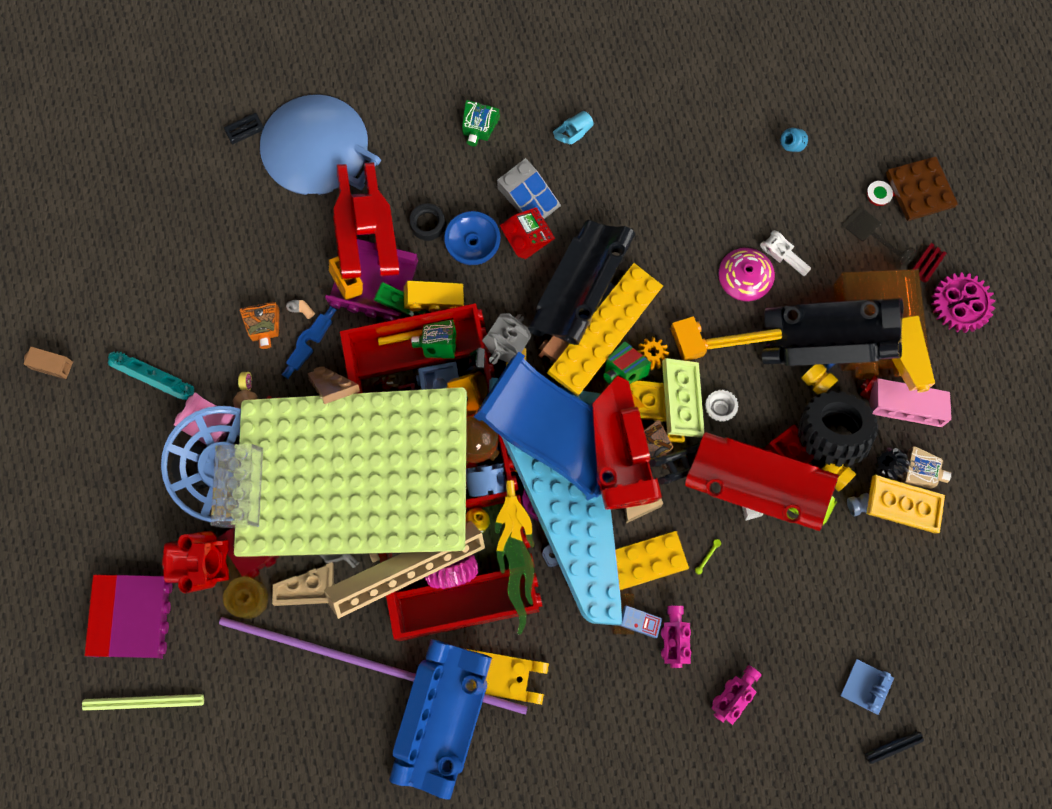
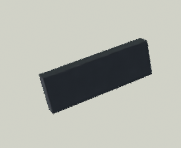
(471, 363)

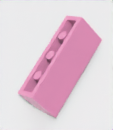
(897, 402)

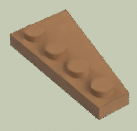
(331, 385)

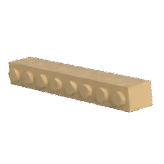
(396, 574)

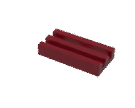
(936, 251)

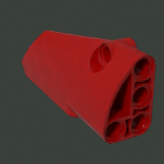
(622, 449)

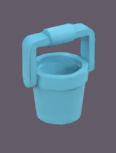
(575, 128)

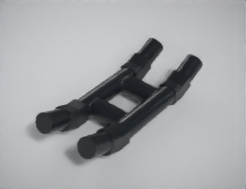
(668, 460)

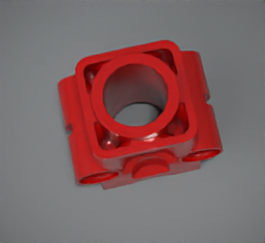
(195, 561)

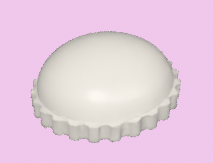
(721, 405)

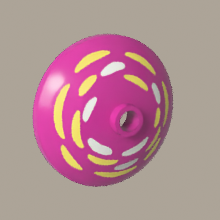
(744, 284)

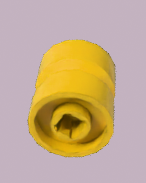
(819, 378)
(845, 474)

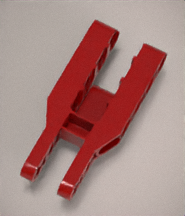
(371, 216)

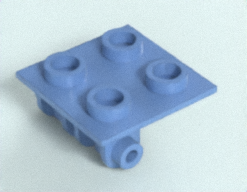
(867, 686)

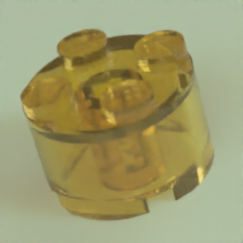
(237, 590)

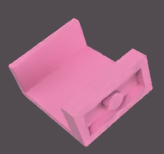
(196, 403)

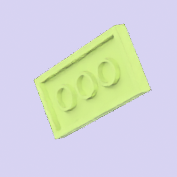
(683, 398)

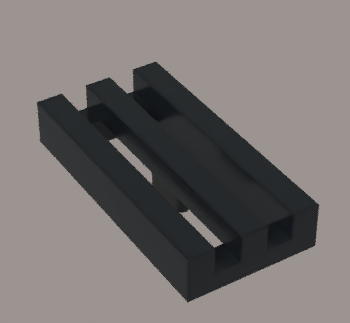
(244, 131)

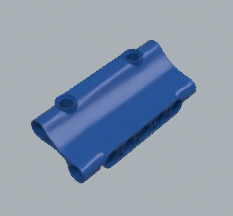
(440, 719)

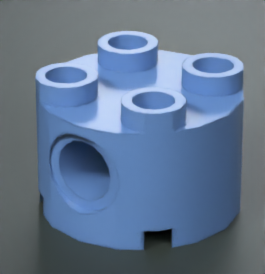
(486, 479)

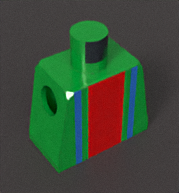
(627, 364)

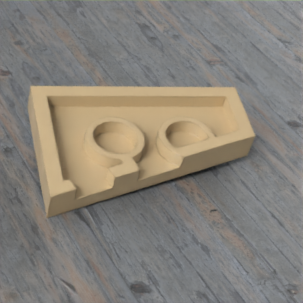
(304, 588)

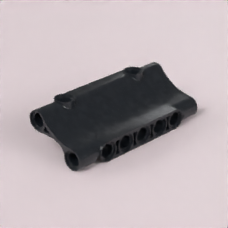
(581, 281)
(835, 332)

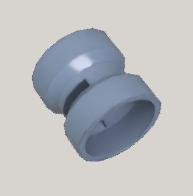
(858, 504)

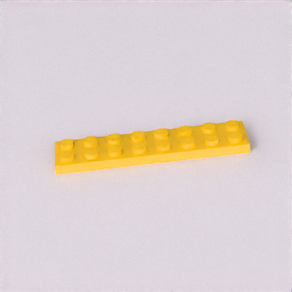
(607, 329)

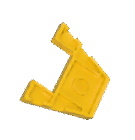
(653, 398)

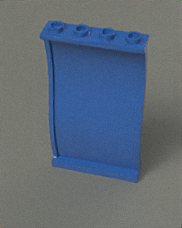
(544, 423)

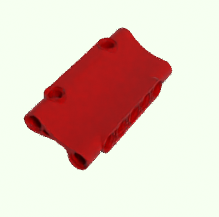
(762, 480)

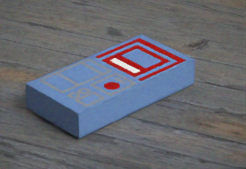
(641, 622)

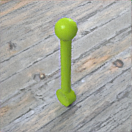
(716, 543)

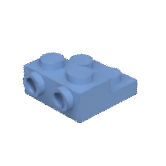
(437, 376)

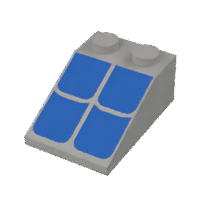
(527, 189)

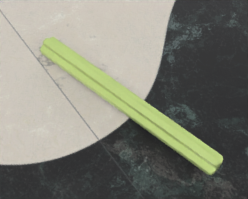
(143, 702)

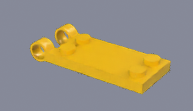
(503, 677)

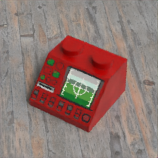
(527, 232)

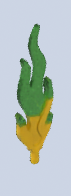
(516, 552)

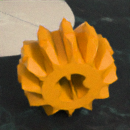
(659, 352)

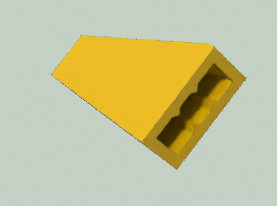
(915, 362)

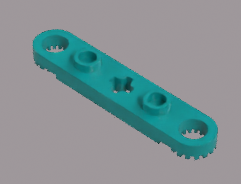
(150, 375)

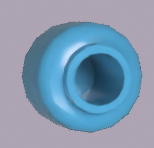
(794, 139)

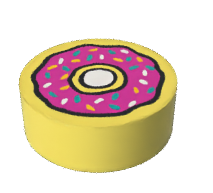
(245, 381)

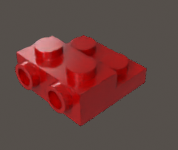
(789, 445)

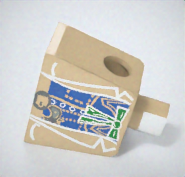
(924, 469)

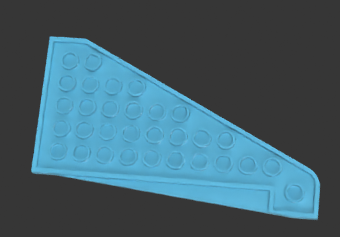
(576, 531)

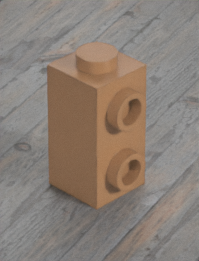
(47, 362)

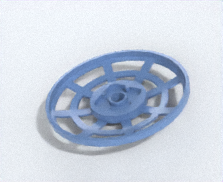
(205, 460)

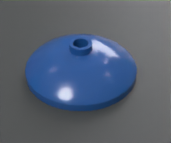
(468, 228)

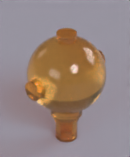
(480, 441)

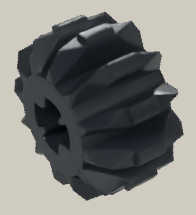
(892, 464)

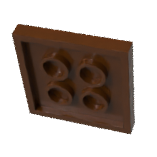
(921, 188)

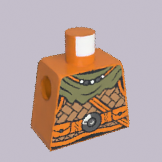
(262, 322)

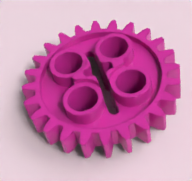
(969, 317)

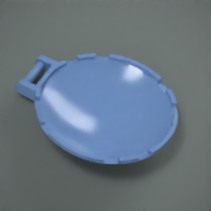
(308, 141)

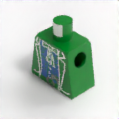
(479, 121)
(437, 340)

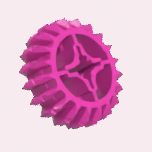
(454, 574)

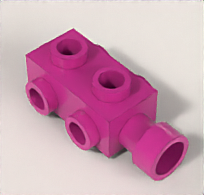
(676, 639)
(736, 696)

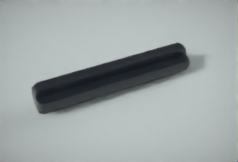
(894, 747)

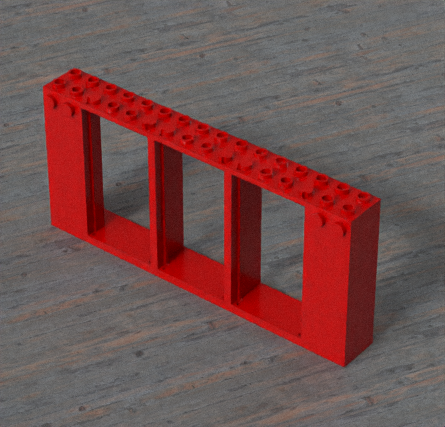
(486, 596)

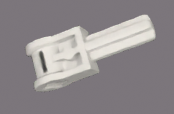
(781, 250)

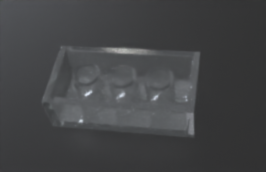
(237, 486)

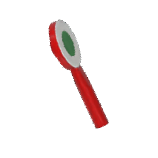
(879, 193)

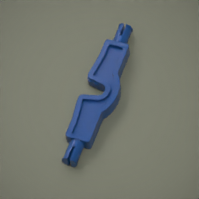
(315, 334)

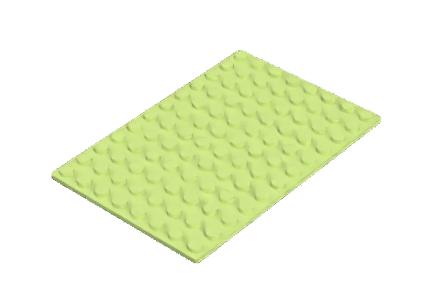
(358, 473)

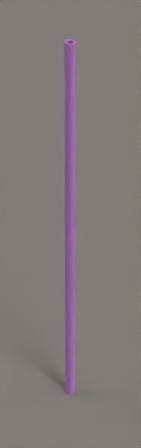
(352, 659)

